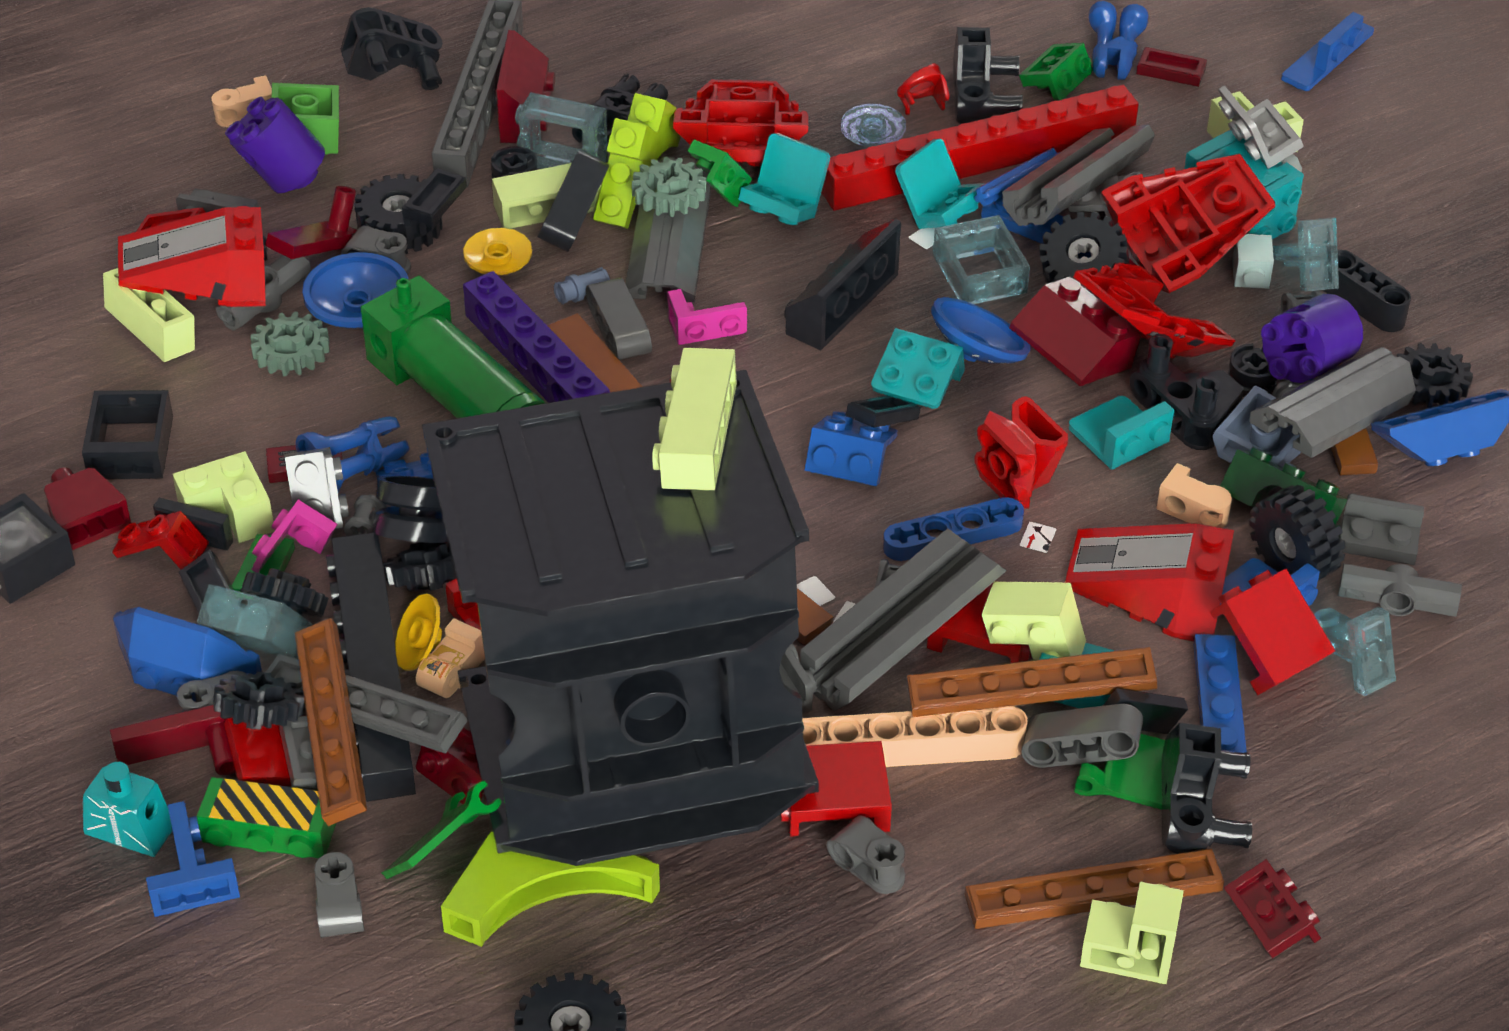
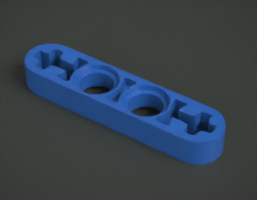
(996, 517)

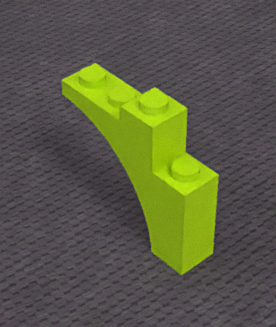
(631, 144)
(510, 882)

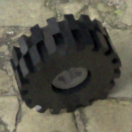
(382, 210)
(1079, 235)
(1297, 531)
(569, 1004)

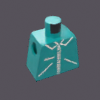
(126, 810)

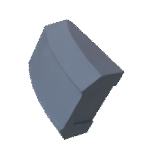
(1238, 432)

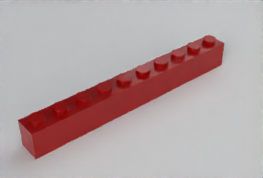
(981, 144)

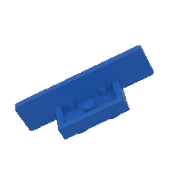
(1328, 52)

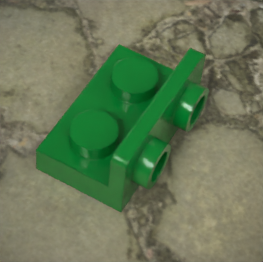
(1059, 68)
(724, 172)

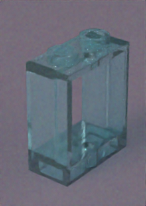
(563, 112)
(988, 235)
(258, 625)

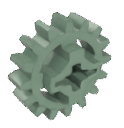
(669, 186)
(290, 343)

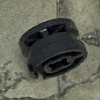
(513, 161)
(1251, 368)

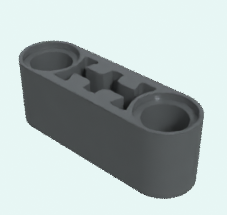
(618, 318)
(1082, 735)

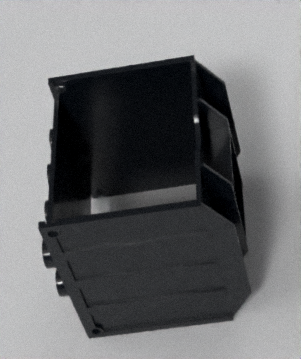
(624, 626)

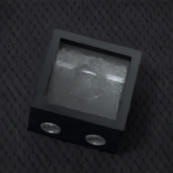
(30, 548)

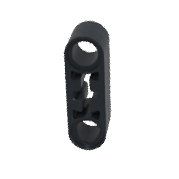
(573, 200)
(1371, 293)

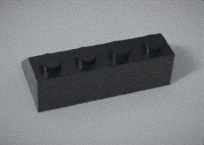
(845, 287)

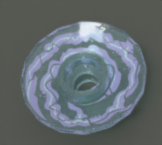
(873, 125)

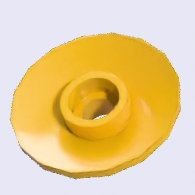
(497, 251)
(418, 632)

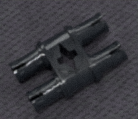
(619, 100)

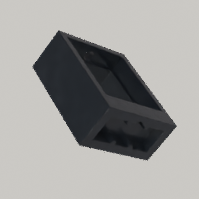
(128, 459)

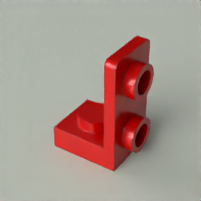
(170, 532)

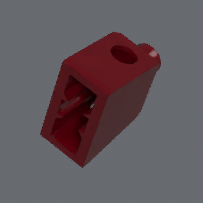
(85, 505)

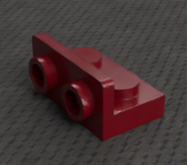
(454, 770)
(1271, 909)

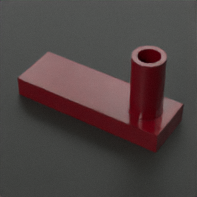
(319, 236)
(175, 735)

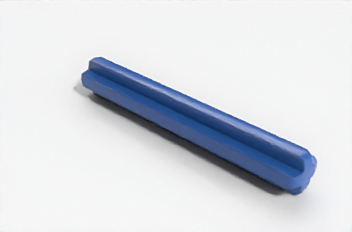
(994, 189)

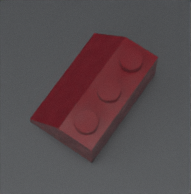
(521, 72)
(1077, 332)

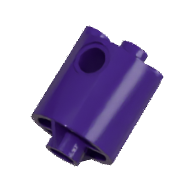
(277, 145)
(1312, 338)

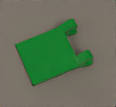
(1129, 779)
(452, 819)

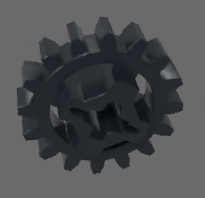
(1438, 374)
(421, 567)
(287, 589)
(258, 700)

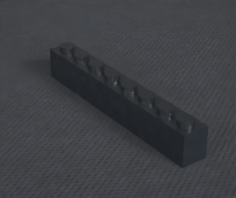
(370, 656)

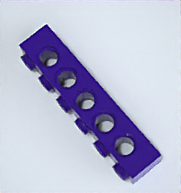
(527, 341)

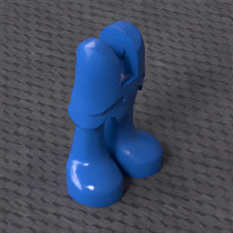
(1122, 49)
(369, 455)

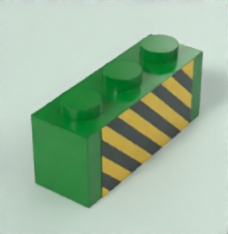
(263, 818)

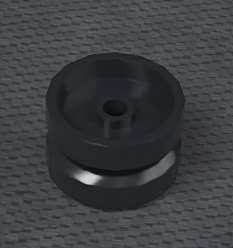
(416, 510)

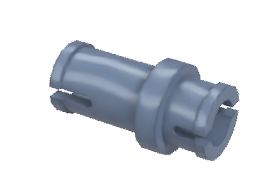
(575, 286)

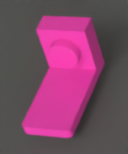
(704, 324)
(303, 524)

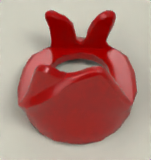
(931, 84)

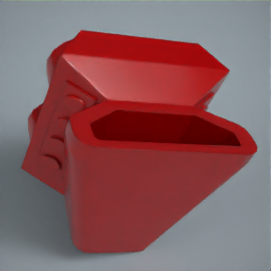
(1019, 451)

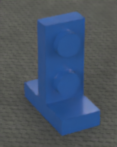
(196, 881)

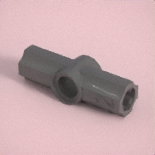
(278, 279)
(1400, 590)

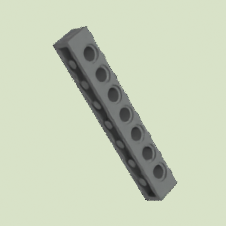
(476, 93)

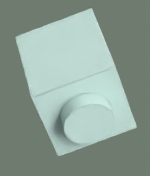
(1253, 261)

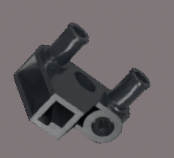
(381, 41)
(972, 77)
(1198, 398)
(1189, 776)

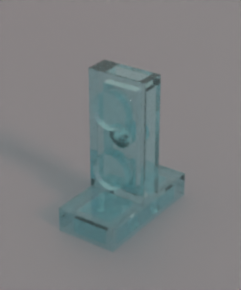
(1314, 254)
(1364, 643)

